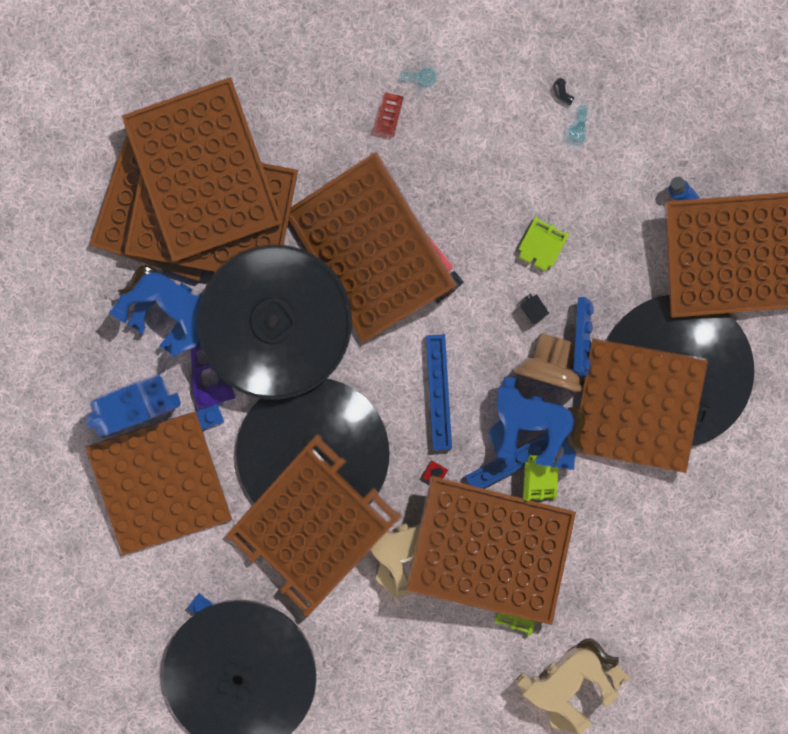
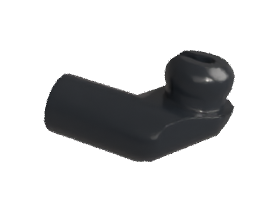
(560, 91)

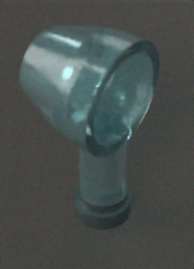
(420, 76)
(578, 130)

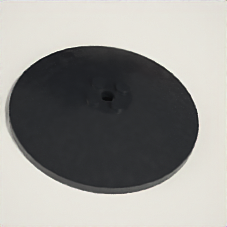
(310, 328)
(711, 337)
(281, 429)
(247, 642)

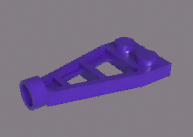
(212, 394)

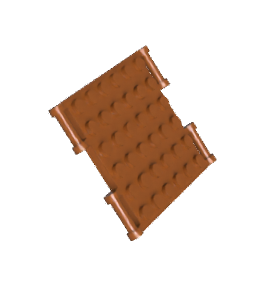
(312, 526)

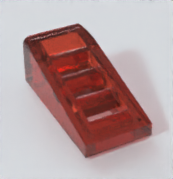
(384, 129)

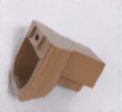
(552, 363)

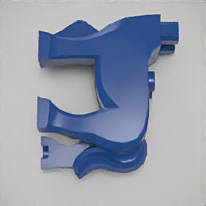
(130, 406)

